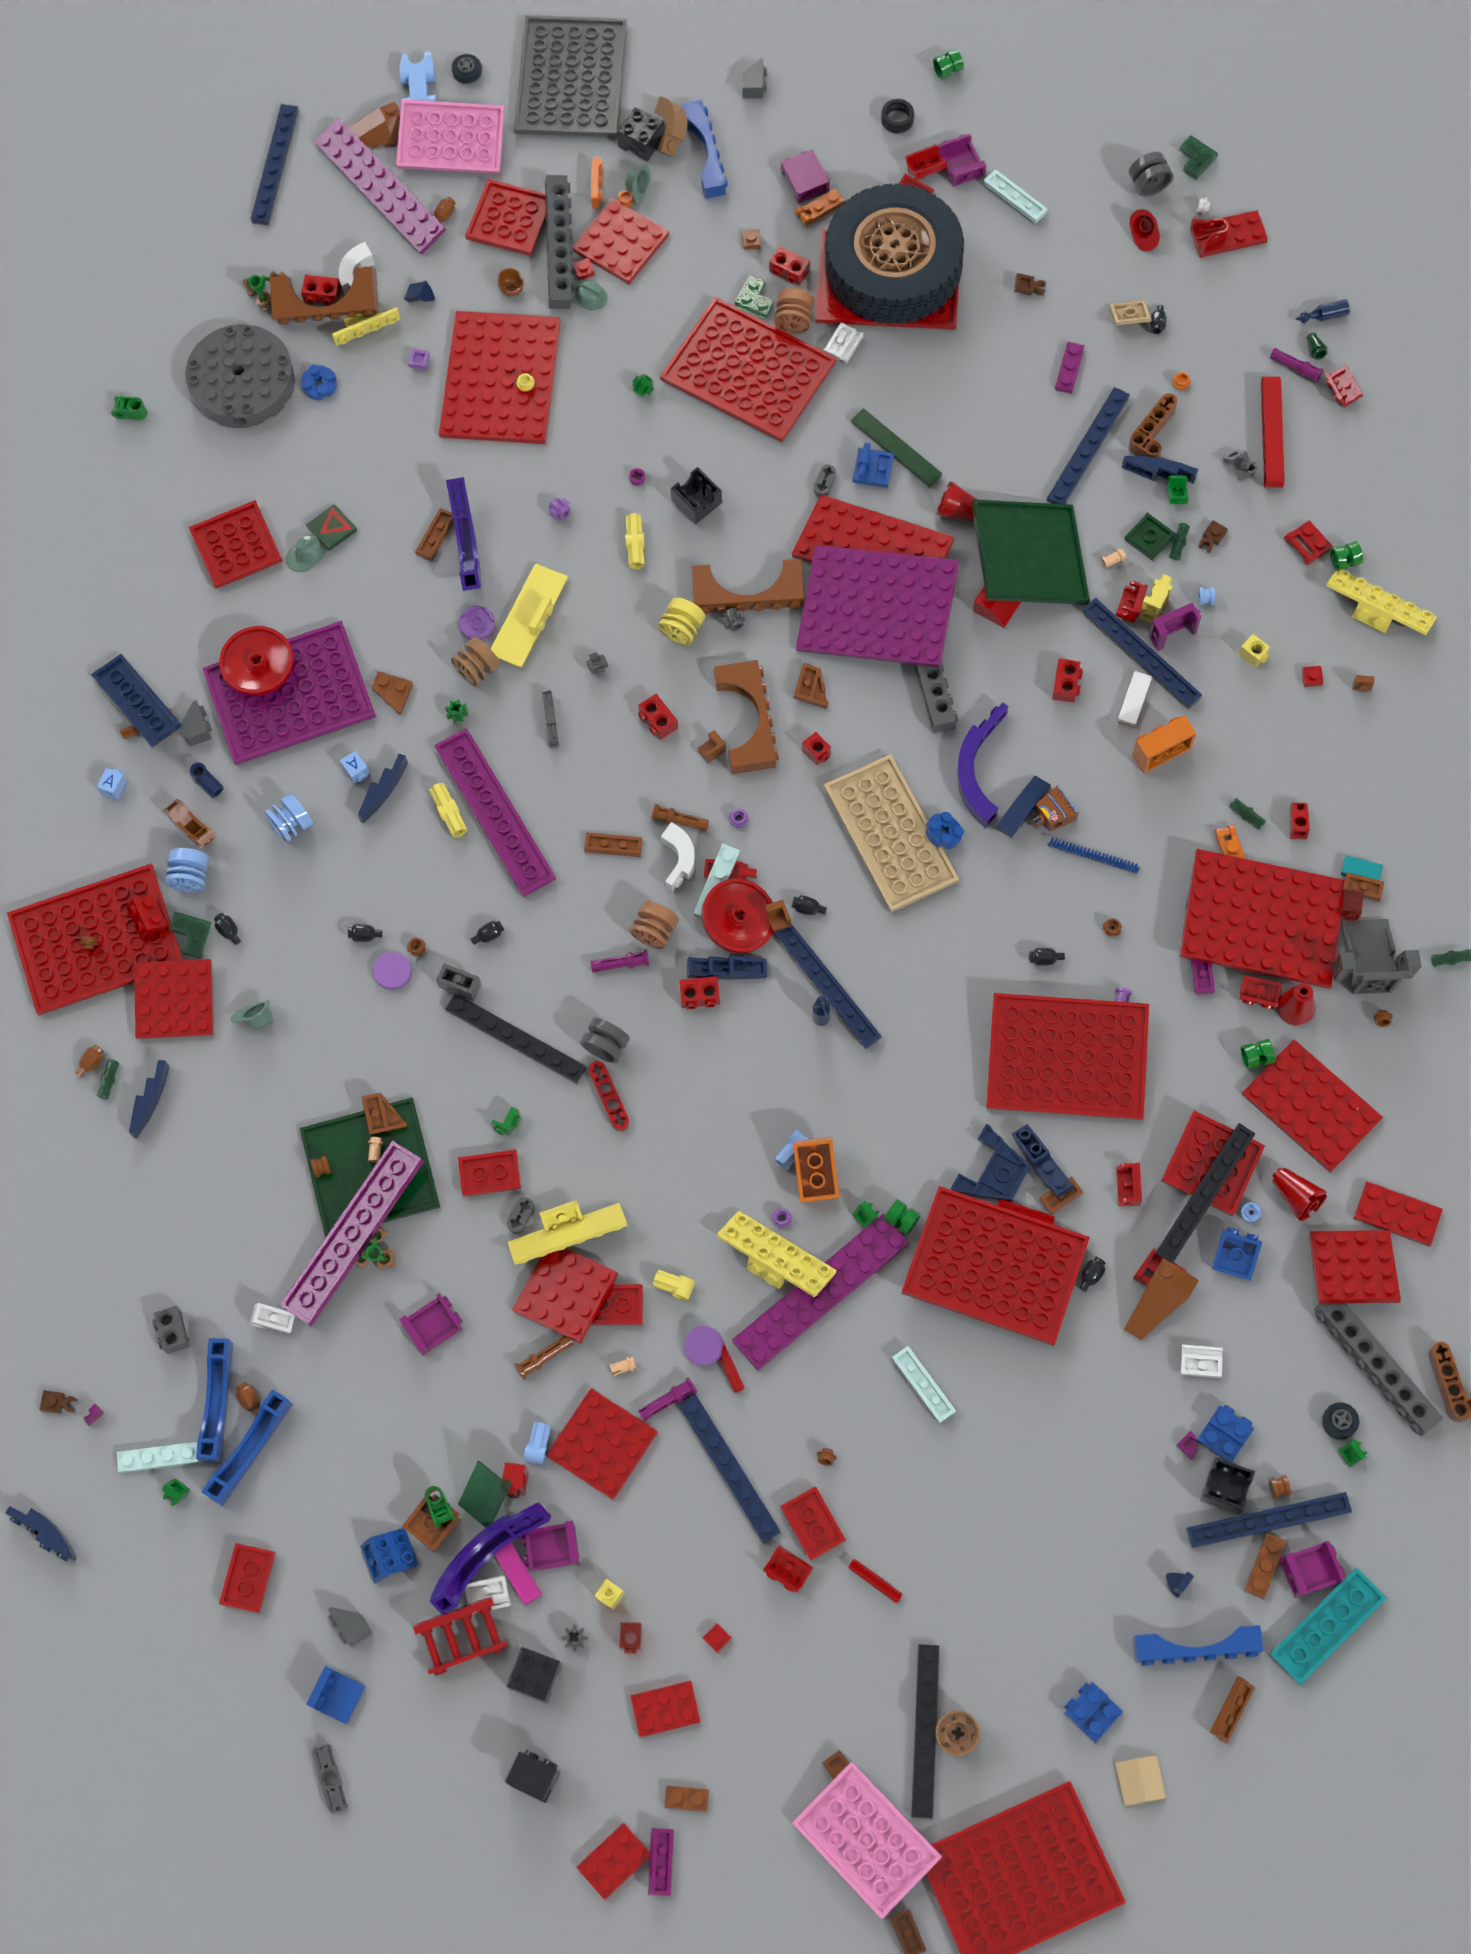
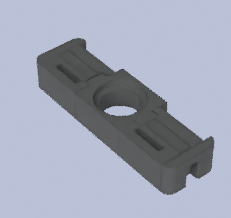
(550, 718)
(333, 1793)

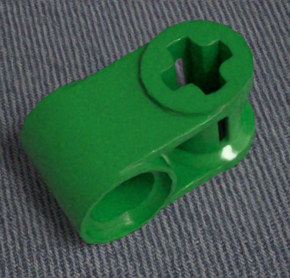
(128, 408)
(440, 1509)

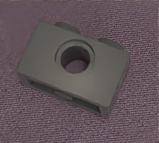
(458, 982)

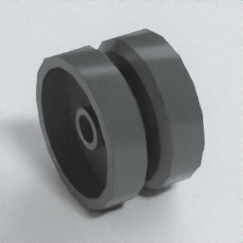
(1151, 174)
(605, 1040)

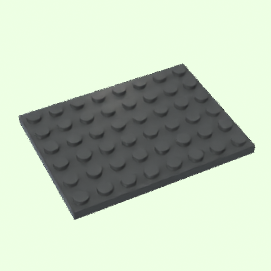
(570, 76)

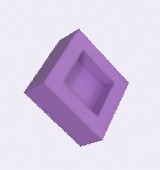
(419, 359)

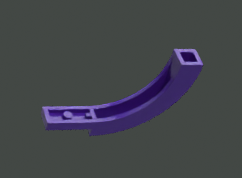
(466, 539)
(971, 794)
(480, 1549)

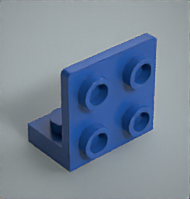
(388, 1554)
(335, 1695)

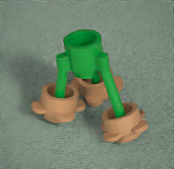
(257, 284)
(374, 1253)

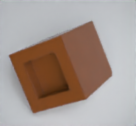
(713, 747)
(778, 915)

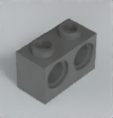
(175, 1328)

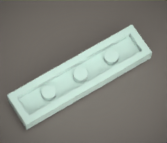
(1015, 196)
(720, 872)
(923, 1384)
(157, 1457)

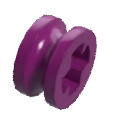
(634, 481)

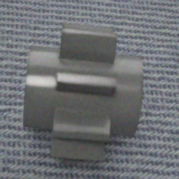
(733, 619)
(597, 664)
(574, 1631)

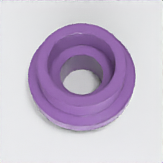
(738, 813)
(781, 1212)

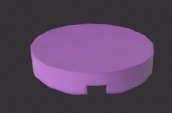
(477, 623)
(392, 970)
(703, 1345)

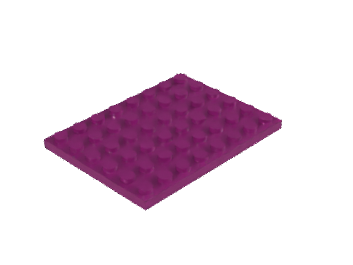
(877, 605)
(315, 700)

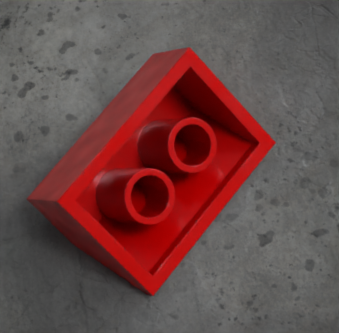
(996, 611)

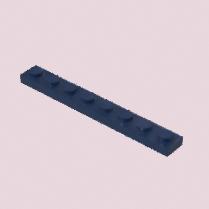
(274, 164)
(1088, 447)
(1142, 653)
(828, 986)
(729, 1468)
(1268, 1520)

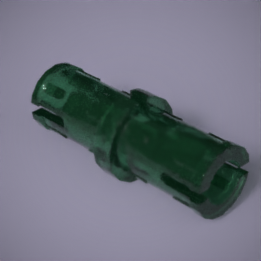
(1179, 541)
(1247, 813)
(1451, 957)
(107, 1079)

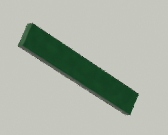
(892, 443)

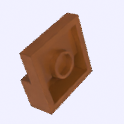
(423, 1528)

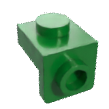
(1177, 490)
(512, 1120)

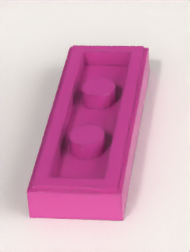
(518, 1574)

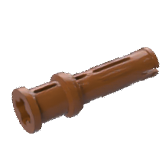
(671, 815)
(536, 1360)

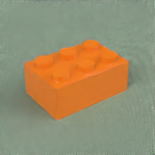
(1164, 743)
(816, 1169)

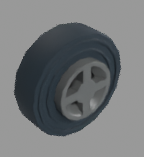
(472, 66)
(1345, 1414)

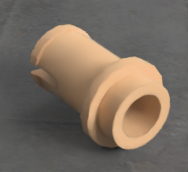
(1114, 558)
(374, 1149)
(623, 1366)

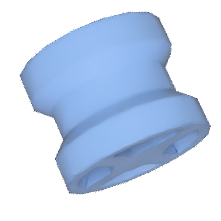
(1206, 596)

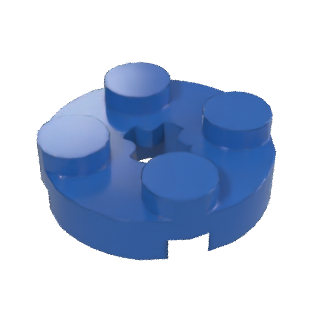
(317, 373)
(950, 825)

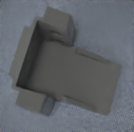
(1370, 958)

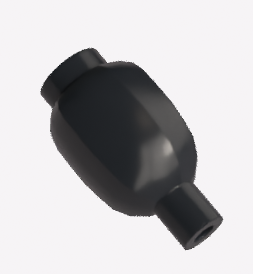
(1158, 320)
(807, 905)
(227, 927)
(488, 932)
(363, 933)
(1045, 956)
(1092, 1273)

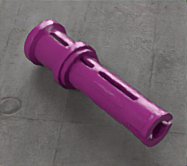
(1303, 368)
(628, 960)
(676, 1394)

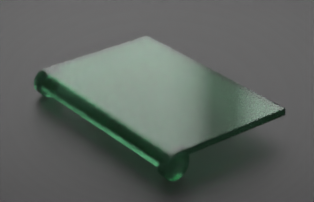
(484, 1494)

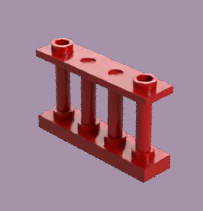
(445, 1622)

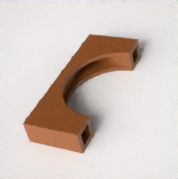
(360, 299)
(784, 593)
(759, 750)

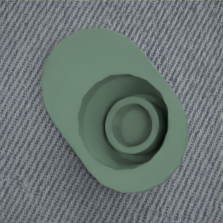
(637, 182)
(589, 294)
(305, 553)
(254, 1015)

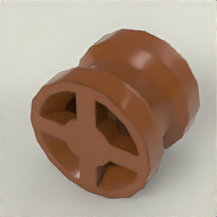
(320, 1166)
(1279, 1486)

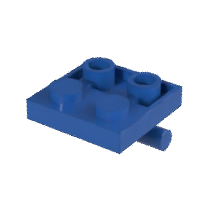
(873, 467)

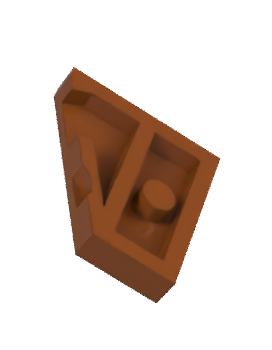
(811, 687)
(392, 690)
(380, 1114)

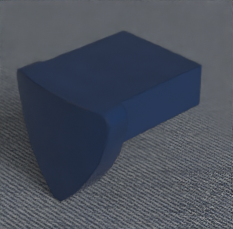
(419, 292)
(1178, 1582)

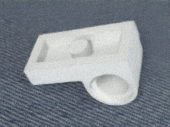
(273, 1318)

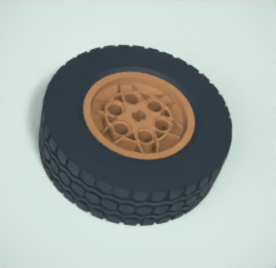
(898, 222)

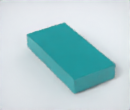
(1361, 868)

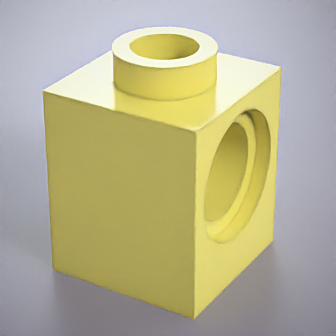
(1255, 643)
(609, 1594)

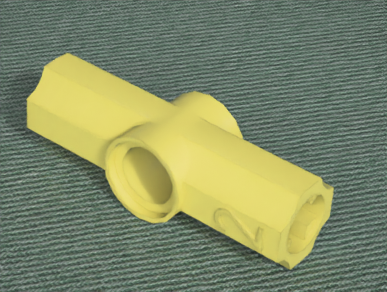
(635, 541)
(448, 810)

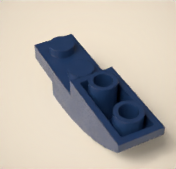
(1041, 1161)
(49, 1535)

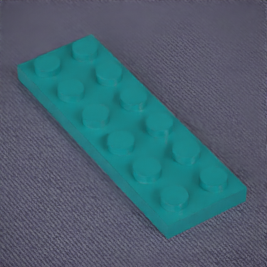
(1328, 1626)

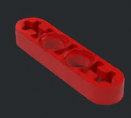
(608, 1096)

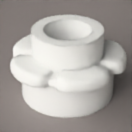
(1203, 205)

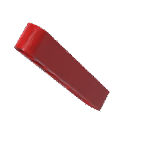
(1272, 432)

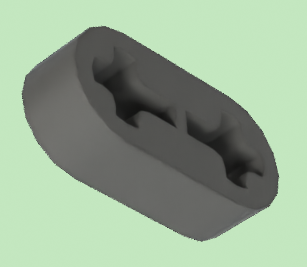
(822, 480)
(516, 1213)

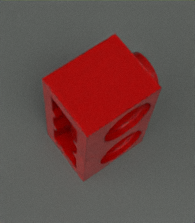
(791, 263)
(321, 287)
(1063, 680)
(661, 714)
(699, 987)
(518, 1476)

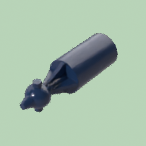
(1326, 311)
(821, 1011)

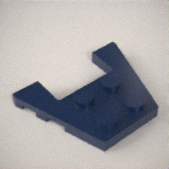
(1002, 1174)

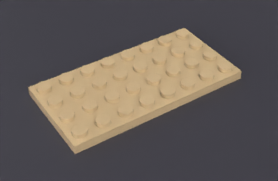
(890, 833)

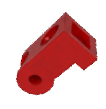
(1299, 821)

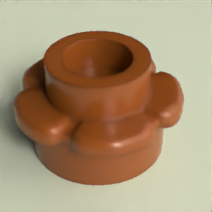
(1112, 922)
(88, 942)
(416, 942)
(1383, 1018)
(826, 1457)

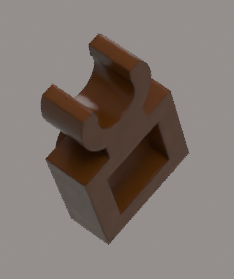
(1026, 285)
(1213, 534)
(54, 1402)

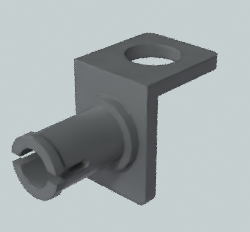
(1241, 464)

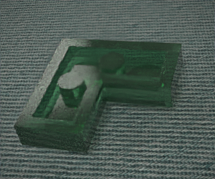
(1200, 155)
(750, 297)
(194, 929)

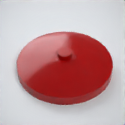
(256, 661)
(737, 916)

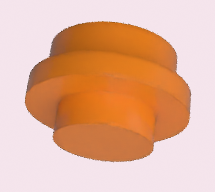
(626, 198)
(1181, 381)

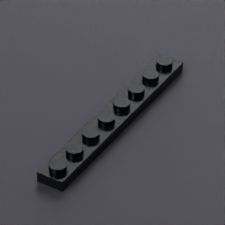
(516, 1038)
(1205, 1193)
(925, 1731)

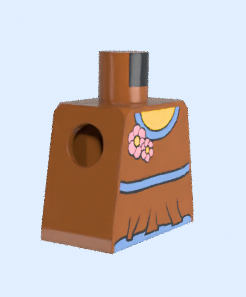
(1054, 810)

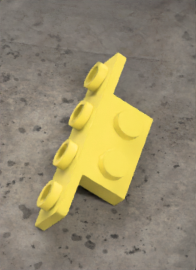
(363, 324)

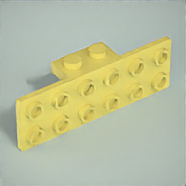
(1379, 607)
(528, 615)
(566, 1227)
(774, 1256)

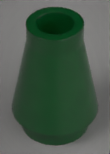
(1317, 348)

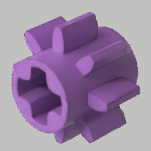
(559, 509)

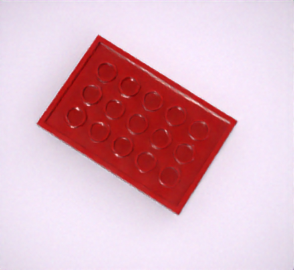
(1312, 1105)

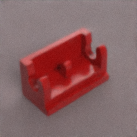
(1131, 601)
(1129, 1184)

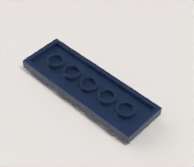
(136, 700)

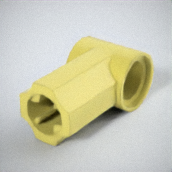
(679, 1286)

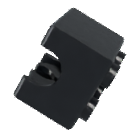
(641, 132)
(696, 496)
(1227, 1486)
(534, 1675)
(533, 1776)

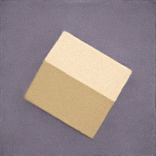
(1129, 312)
(1140, 1780)

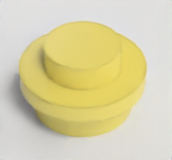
(525, 382)

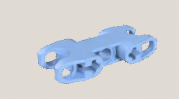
(417, 77)

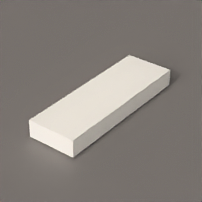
(1134, 698)

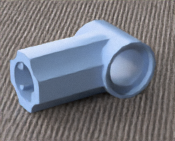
(786, 1156)
(537, 1447)

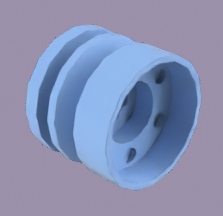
(288, 817)
(186, 870)

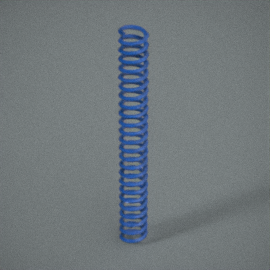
(1112, 861)

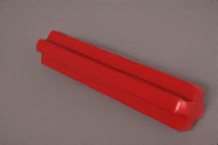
(1026, 1211)
(730, 1370)
(874, 1580)

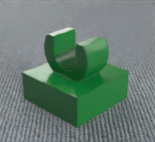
(865, 1214)
(1352, 1453)
(175, 1490)

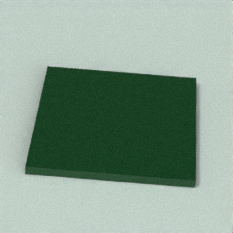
(1030, 552)
(347, 1150)

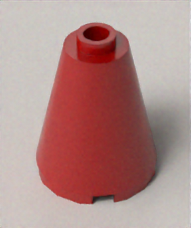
(956, 503)
(1297, 1005)
(1298, 1193)

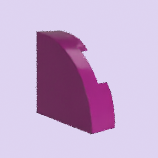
(95, 1412)
(1188, 1445)

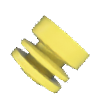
(681, 621)

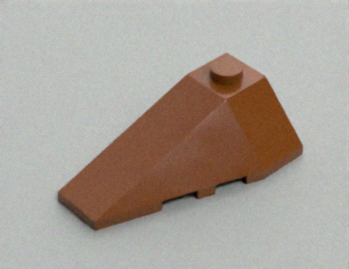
(379, 126)
(1163, 1295)

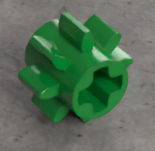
(643, 385)
(461, 711)

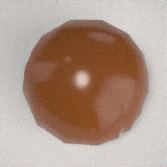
(510, 282)

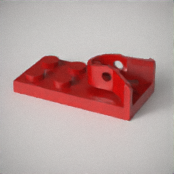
(1227, 233)

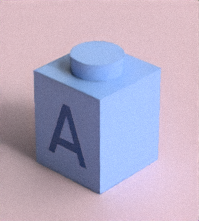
(355, 767)
(112, 783)

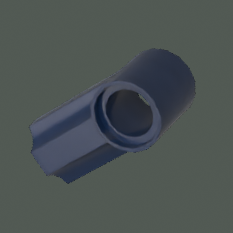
(206, 780)

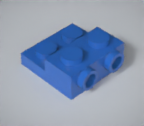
(1237, 1253)
(1225, 1433)
(1092, 1711)

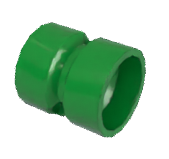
(948, 63)
(1344, 556)
(1258, 1054)
(902, 1217)

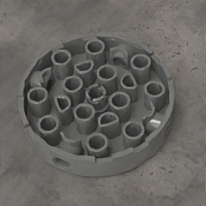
(240, 375)

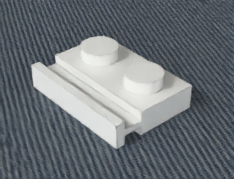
(843, 343)
(1201, 1361)
(488, 1587)

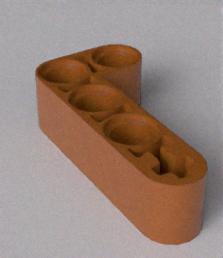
(1154, 424)
(1453, 1381)

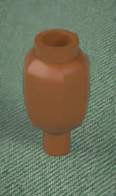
(444, 209)
(89, 1060)
(248, 1397)

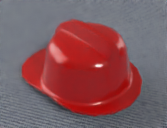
(1144, 230)

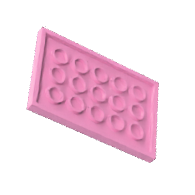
(450, 136)
(867, 1840)

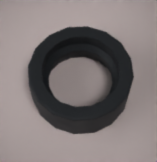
(901, 105)

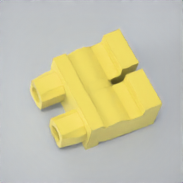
(1160, 594)

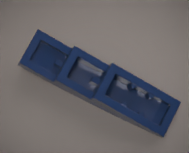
(1152, 467)
(380, 792)
(1023, 806)
(727, 968)
(145, 1105)

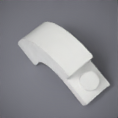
(357, 257)
(681, 844)

